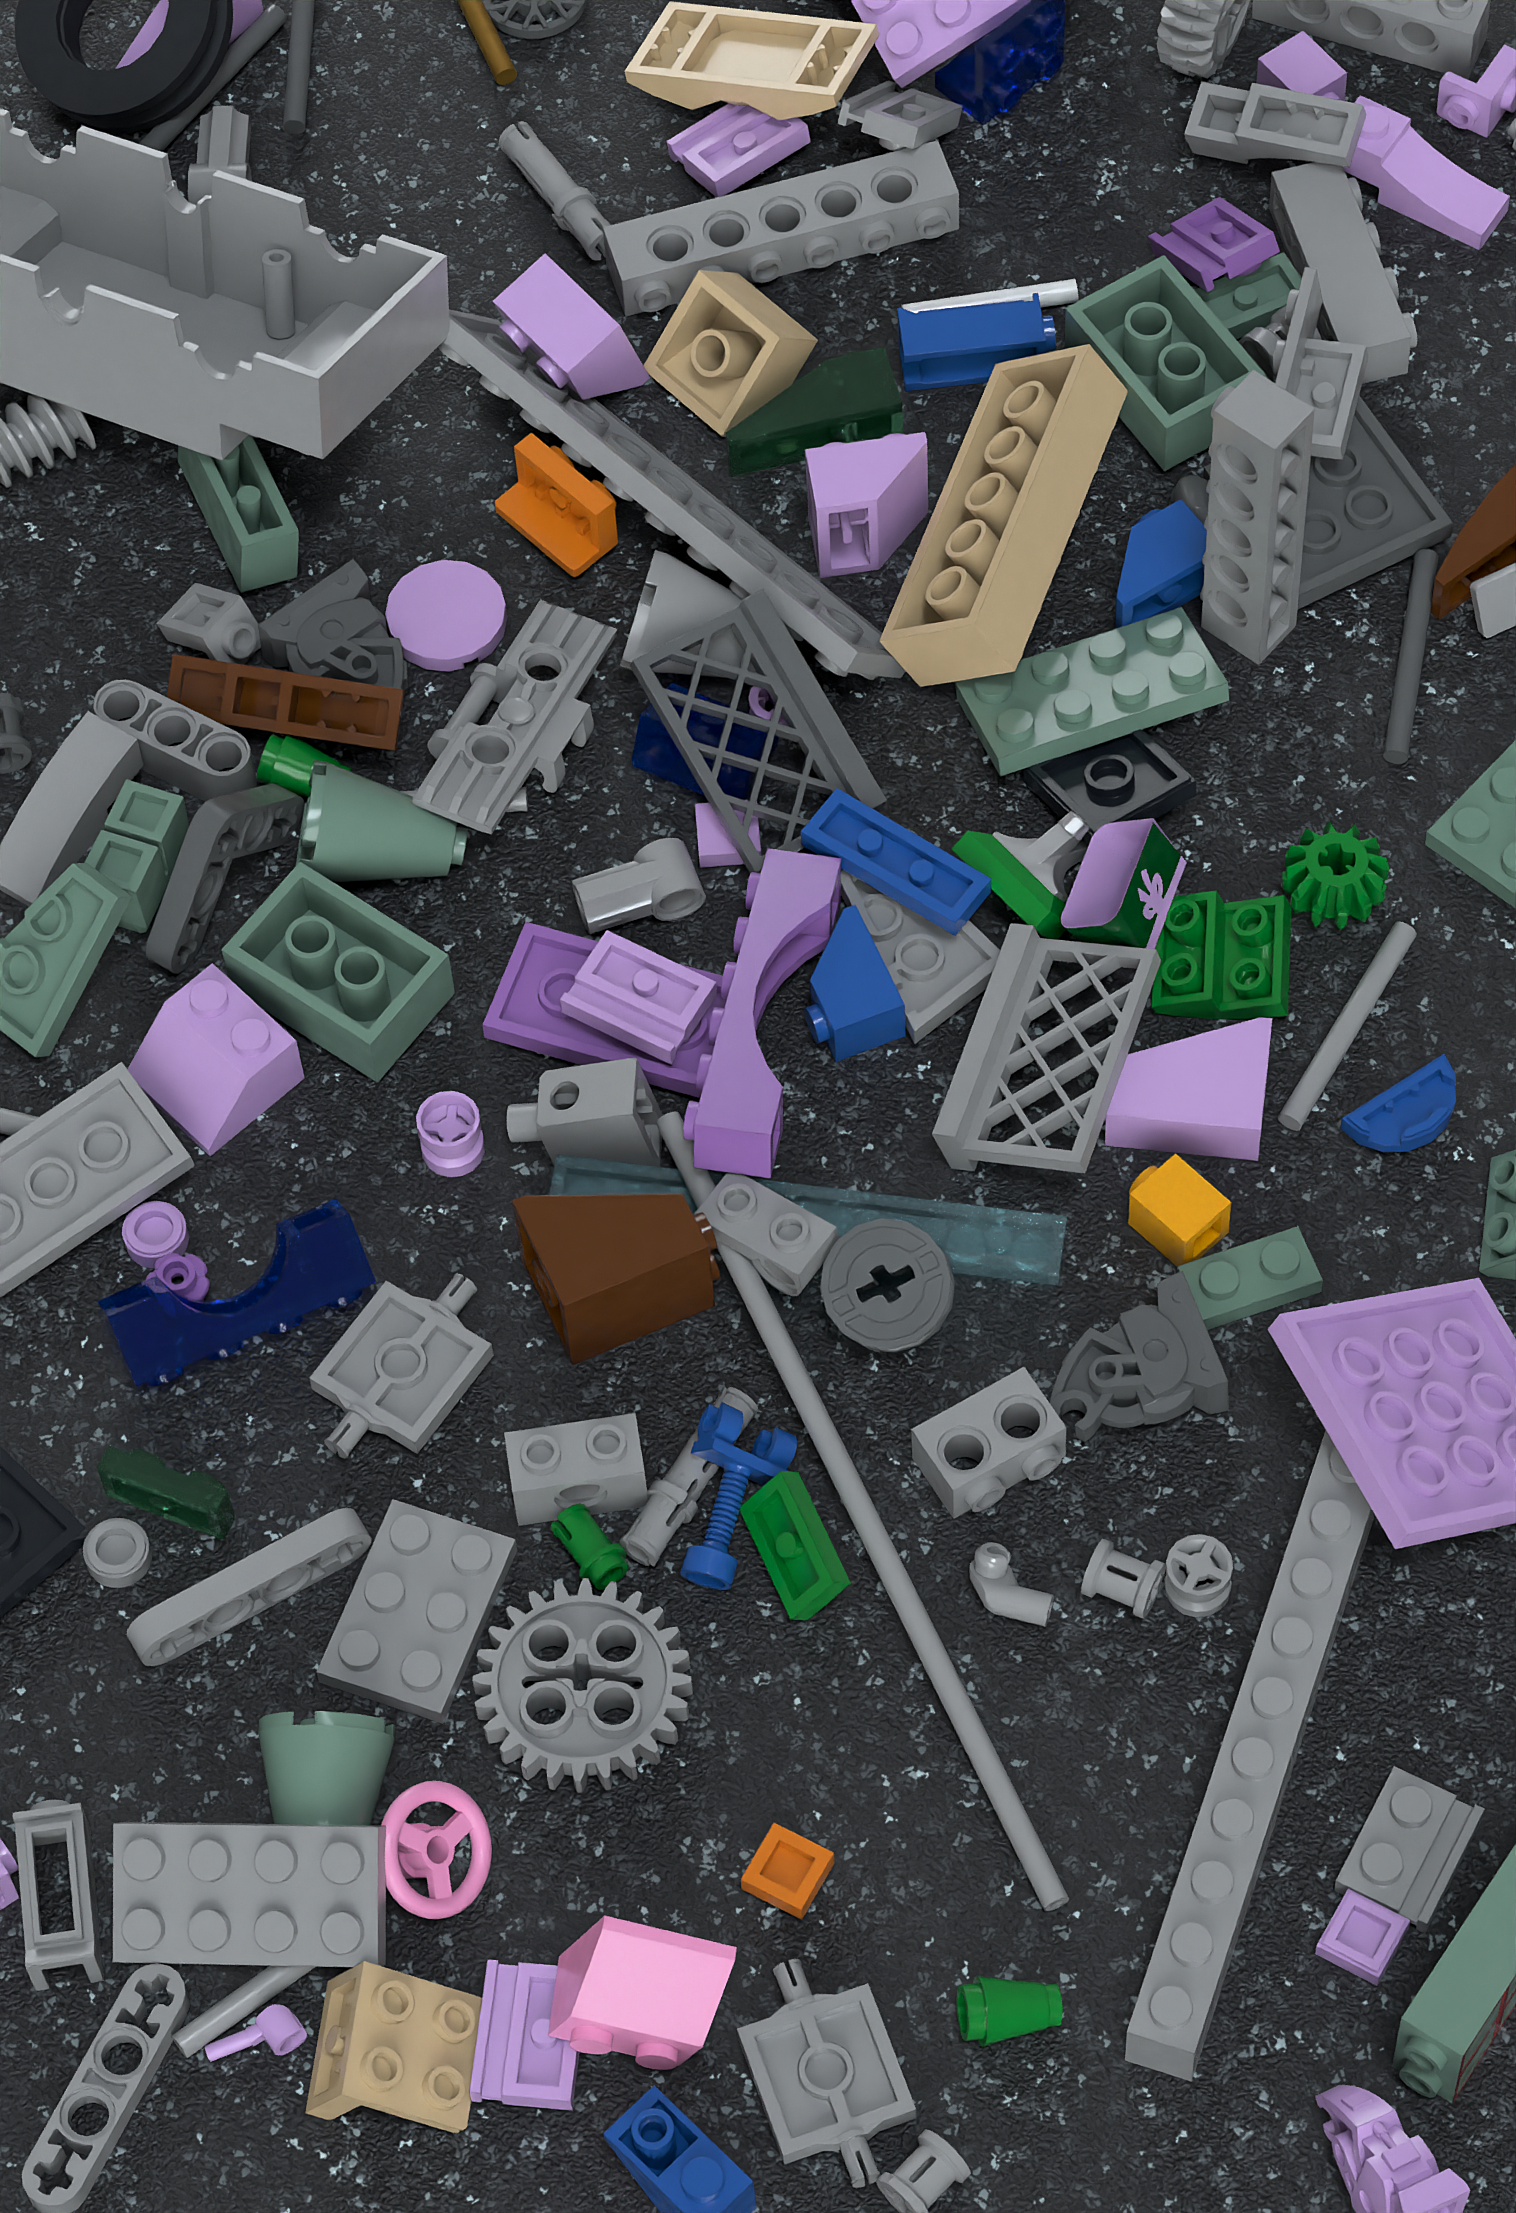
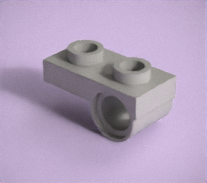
(773, 1232)

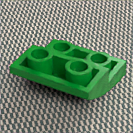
(1224, 958)

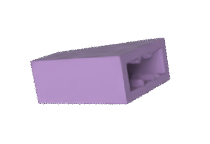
(1195, 1094)

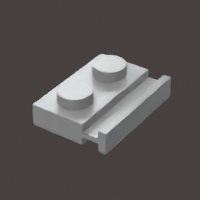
(900, 118)
(1410, 1847)

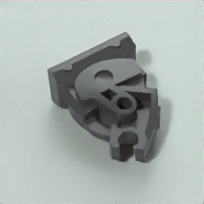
(335, 634)
(1143, 1367)

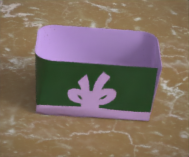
(1124, 886)

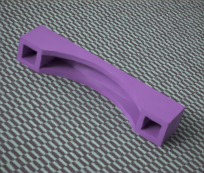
(741, 1100)

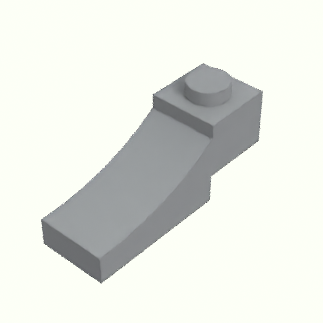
(1273, 124)

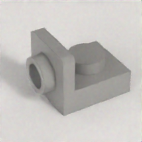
(213, 624)

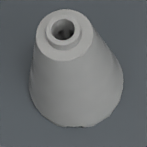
(674, 603)

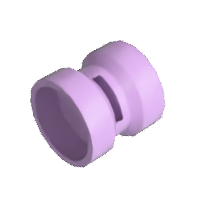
(440, 1123)

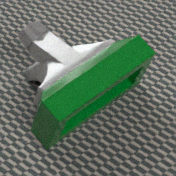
(1029, 871)

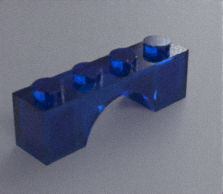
(312, 1266)

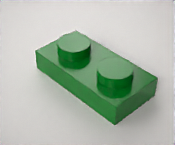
(794, 1545)

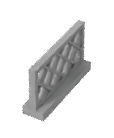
(996, 1052)

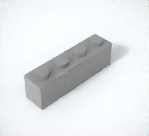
(1324, 229)

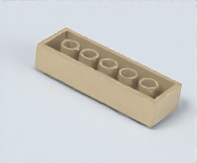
(1004, 517)

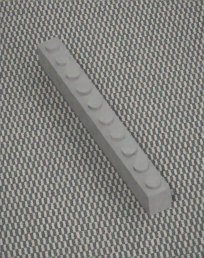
(1251, 1772)

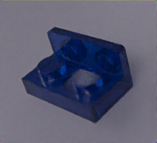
(659, 755)

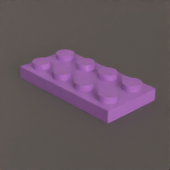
(530, 1015)

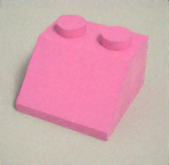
(639, 1992)

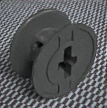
(898, 1249)

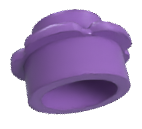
(189, 1267)

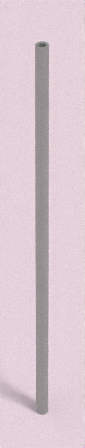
(875, 1539)

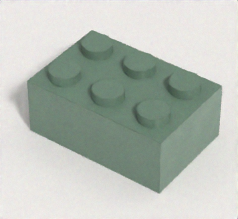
(1166, 355)
(339, 971)

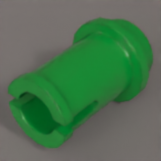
(590, 1547)

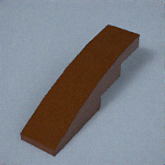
(1480, 548)
(288, 701)

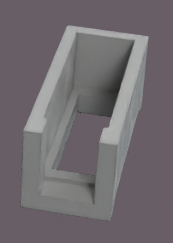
(47, 1824)

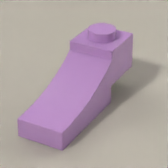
(1421, 180)

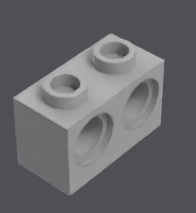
(978, 1431)

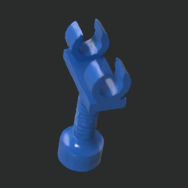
(771, 1453)

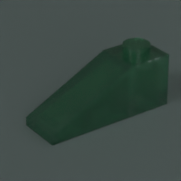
(835, 402)

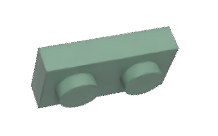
(1252, 298)
(1252, 1277)

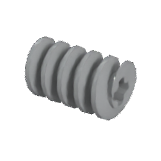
(38, 434)

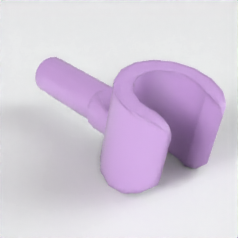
(273, 2024)

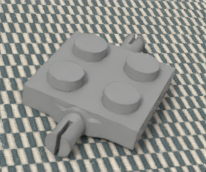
(401, 1366)
(826, 2073)

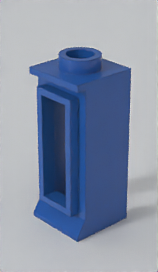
(967, 341)

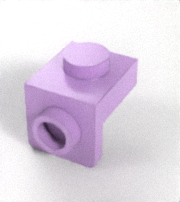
(1480, 104)

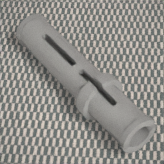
(571, 204)
(675, 1496)

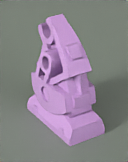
(1381, 2163)

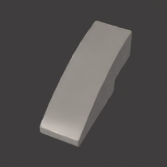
(66, 807)

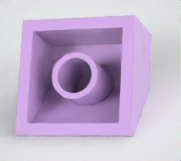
(568, 332)
(215, 1060)

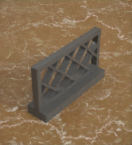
(796, 697)

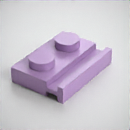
(735, 146)
(638, 997)
(513, 2050)

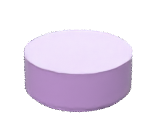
(154, 1231)

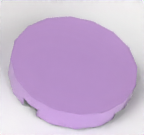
(446, 615)

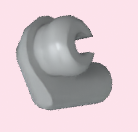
(1000, 1590)

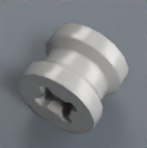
(1198, 1559)

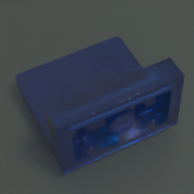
(1006, 61)

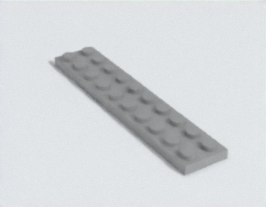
(673, 500)

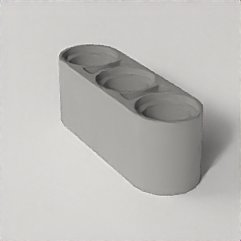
(162, 722)

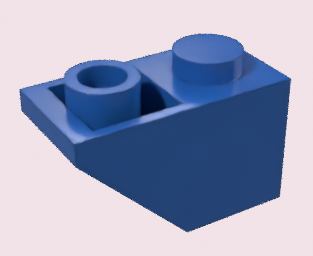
(677, 2161)

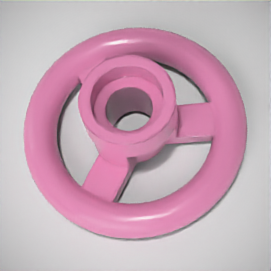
(428, 1850)

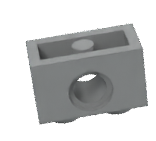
(575, 1464)

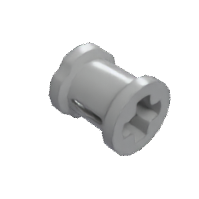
(1123, 1578)
(923, 2175)

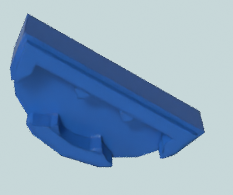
(1408, 1112)

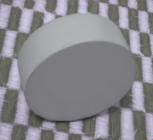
(117, 1552)

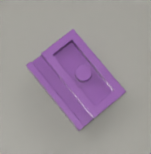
(1215, 243)

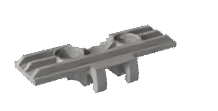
(487, 764)

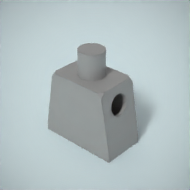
(592, 1114)

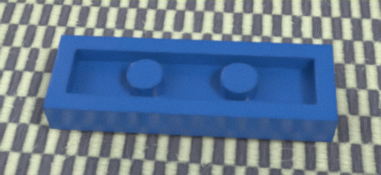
(896, 861)

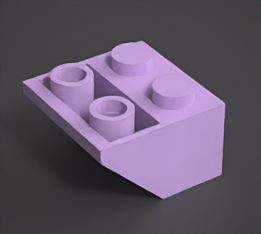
(865, 500)

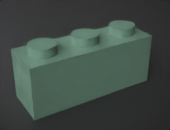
(244, 514)

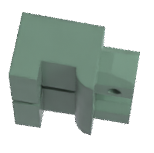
(141, 848)

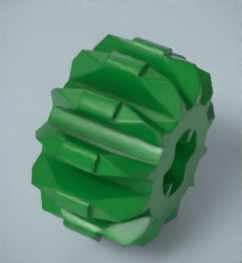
(1335, 875)

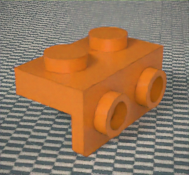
(559, 507)

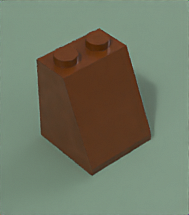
(615, 1265)

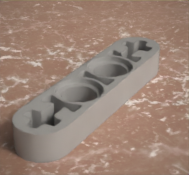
(248, 1587)
(97, 2085)

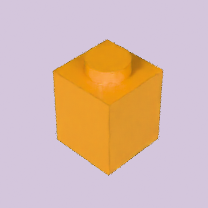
(1178, 1211)

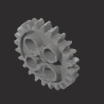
(580, 1741)

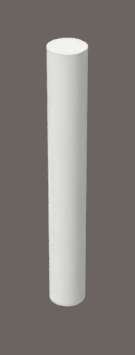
(1049, 295)

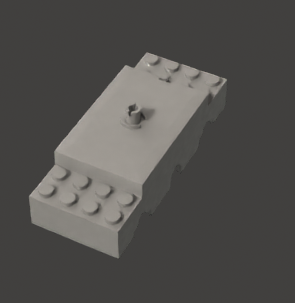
(199, 312)

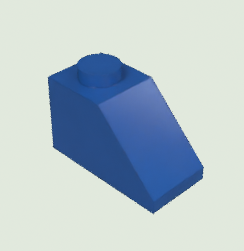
(1161, 564)
(853, 993)

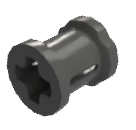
(16, 748)

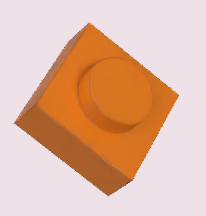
(787, 1871)

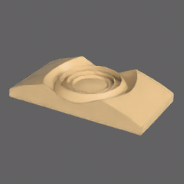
(750, 59)

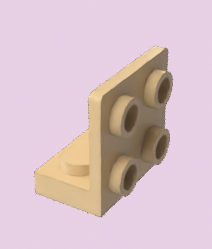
(395, 2048)

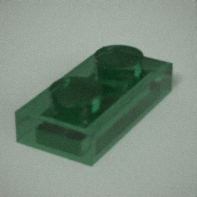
(148, 1484)

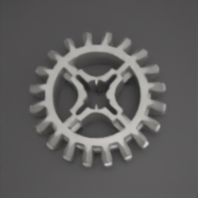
(1199, 33)

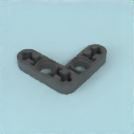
(217, 834)

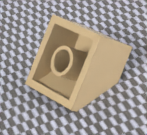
(728, 350)

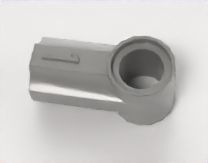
(221, 147)
(655, 883)

